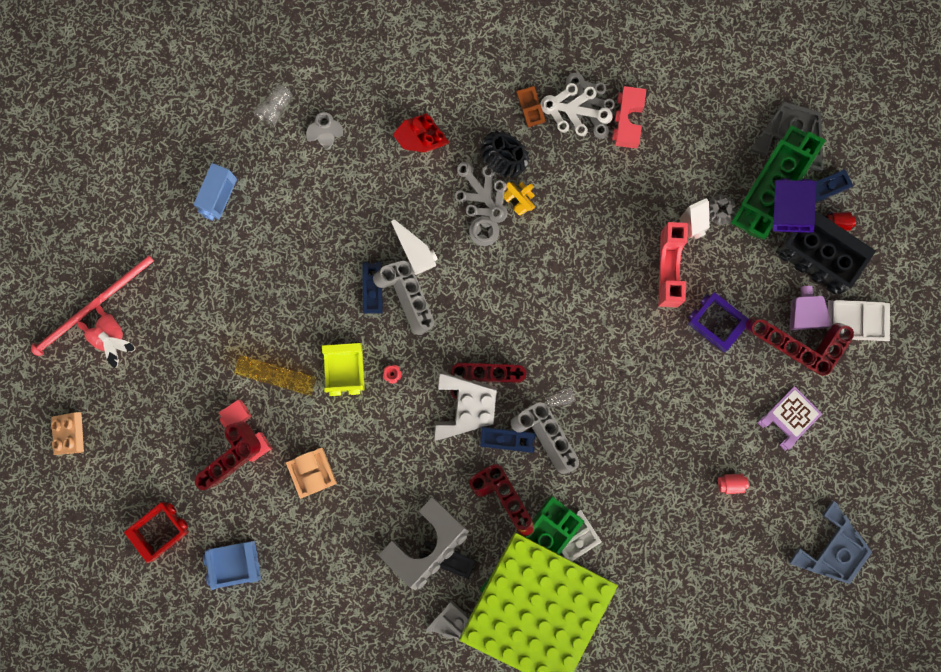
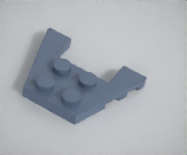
(843, 553)

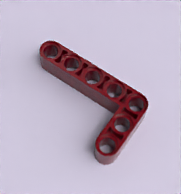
(798, 349)

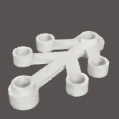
(573, 108)

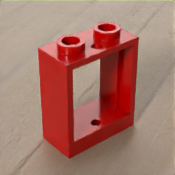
(140, 542)

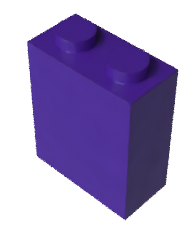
(794, 205)

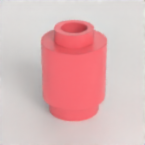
(733, 483)

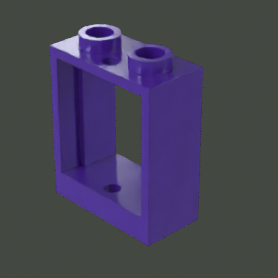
(735, 332)

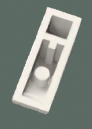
(697, 218)
(416, 251)

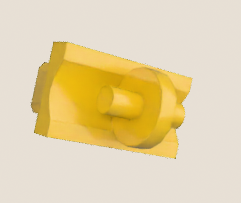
(524, 203)

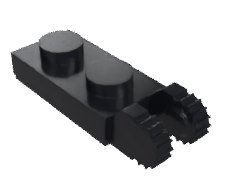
(456, 563)

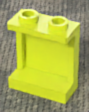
(343, 369)

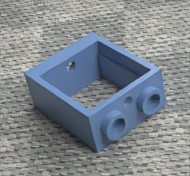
(215, 192)

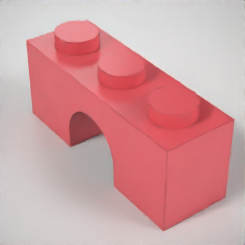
(630, 100)
(238, 412)

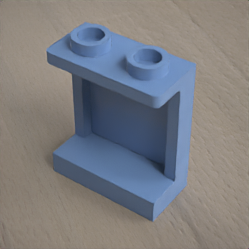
(232, 565)

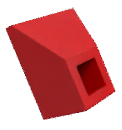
(420, 134)

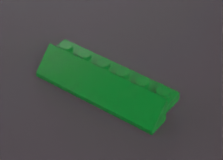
(789, 160)
(552, 527)

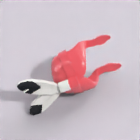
(107, 337)

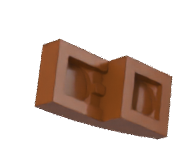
(530, 106)

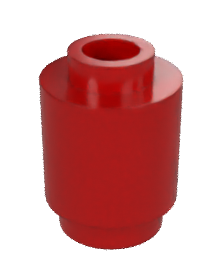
(843, 219)

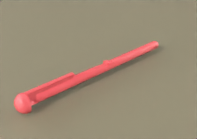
(37, 348)

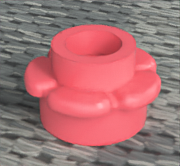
(397, 374)

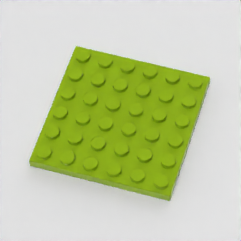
(537, 609)

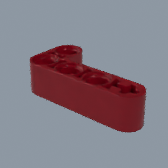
(488, 376)
(226, 461)
(508, 500)

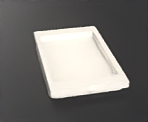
(866, 319)

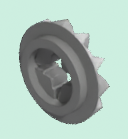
(722, 218)
(485, 222)

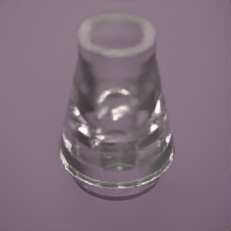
(562, 397)

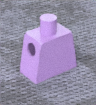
(809, 311)

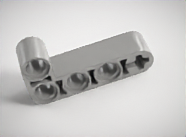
(407, 298)
(548, 439)

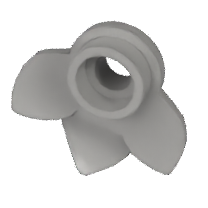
(324, 133)

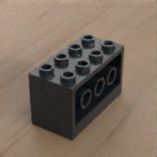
(827, 254)

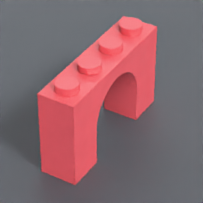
(672, 290)

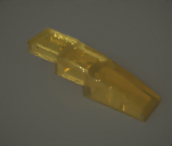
(275, 375)

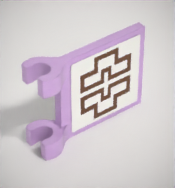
(792, 415)

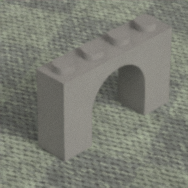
(449, 534)

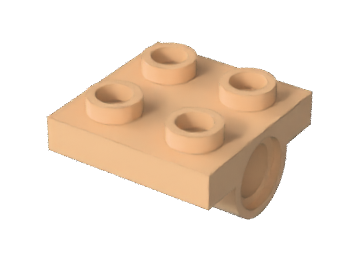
(67, 434)
(311, 472)

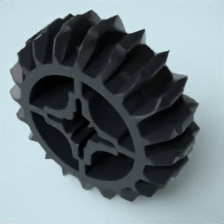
(504, 154)

